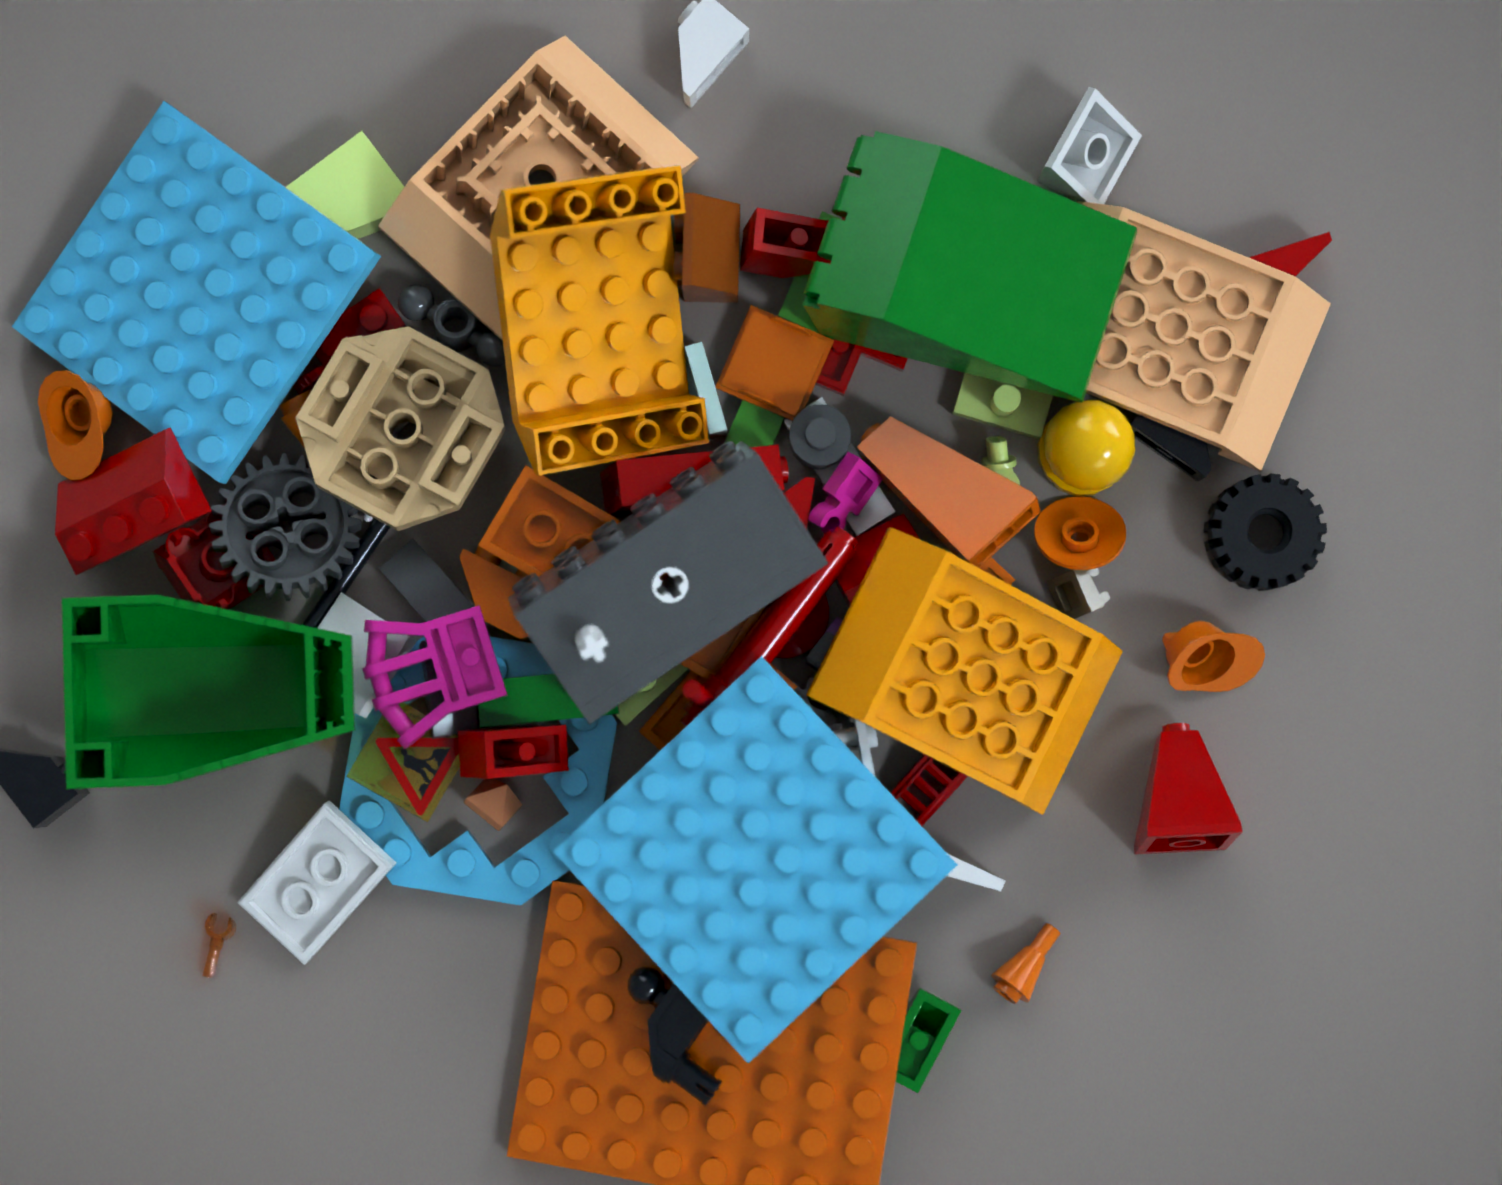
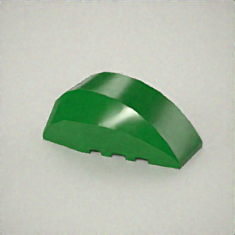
(192, 689)

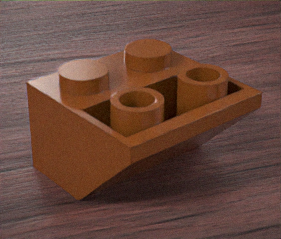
(710, 253)

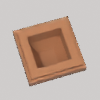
(493, 802)

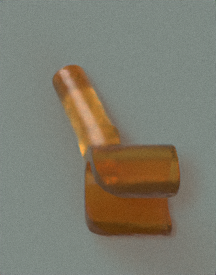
(216, 943)

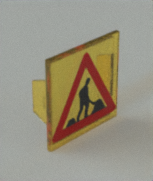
(411, 776)

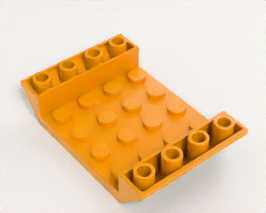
(594, 319)
(965, 669)

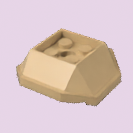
(390, 381)

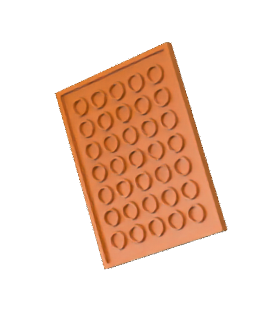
(794, 1115)

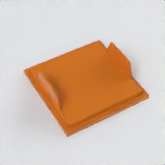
(774, 363)

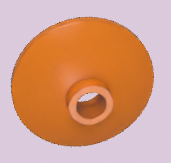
(1080, 533)

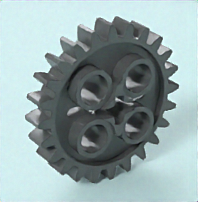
(298, 564)

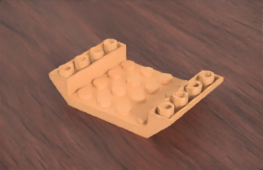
(1205, 339)

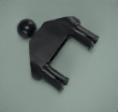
(671, 1034)

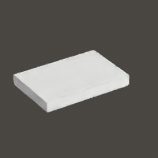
(316, 882)

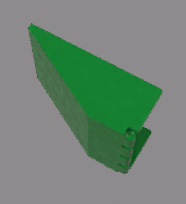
(966, 268)

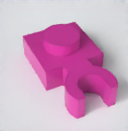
(848, 491)

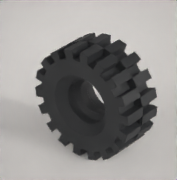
(1240, 557)

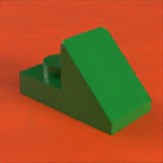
(924, 1034)

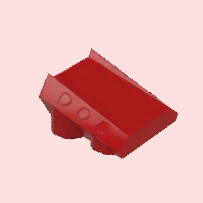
(195, 568)

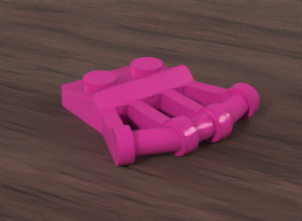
(461, 658)

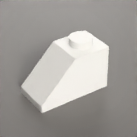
(708, 44)

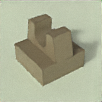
(1076, 592)

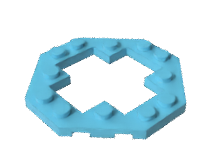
(463, 865)

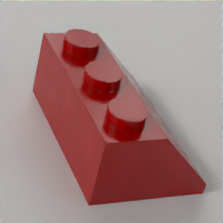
(127, 502)

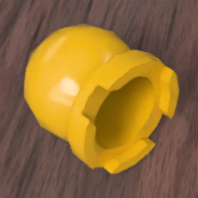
(1086, 447)

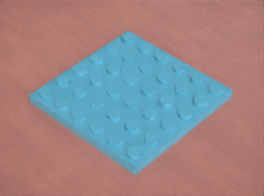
(196, 291)
(755, 859)

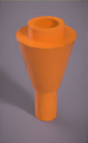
(1020, 973)

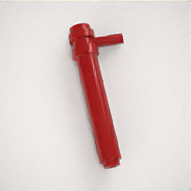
(775, 624)

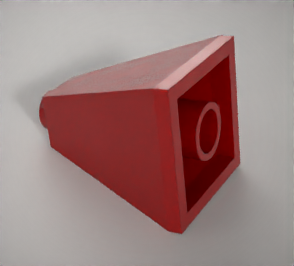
(1184, 798)

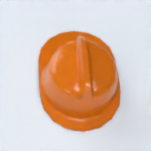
(73, 422)
(1210, 659)

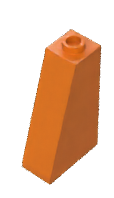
(951, 494)

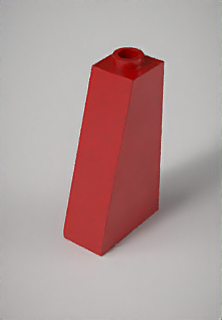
(633, 479)

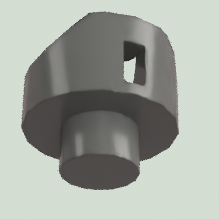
(819, 436)

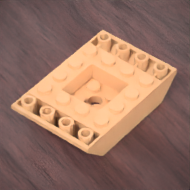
(547, 116)

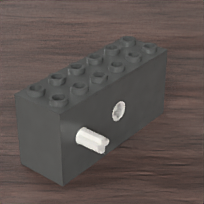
(727, 554)

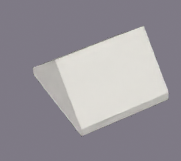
(1090, 151)

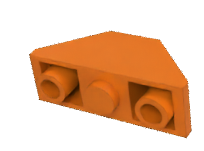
(490, 589)

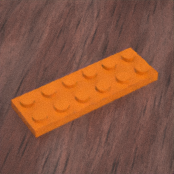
(546, 518)

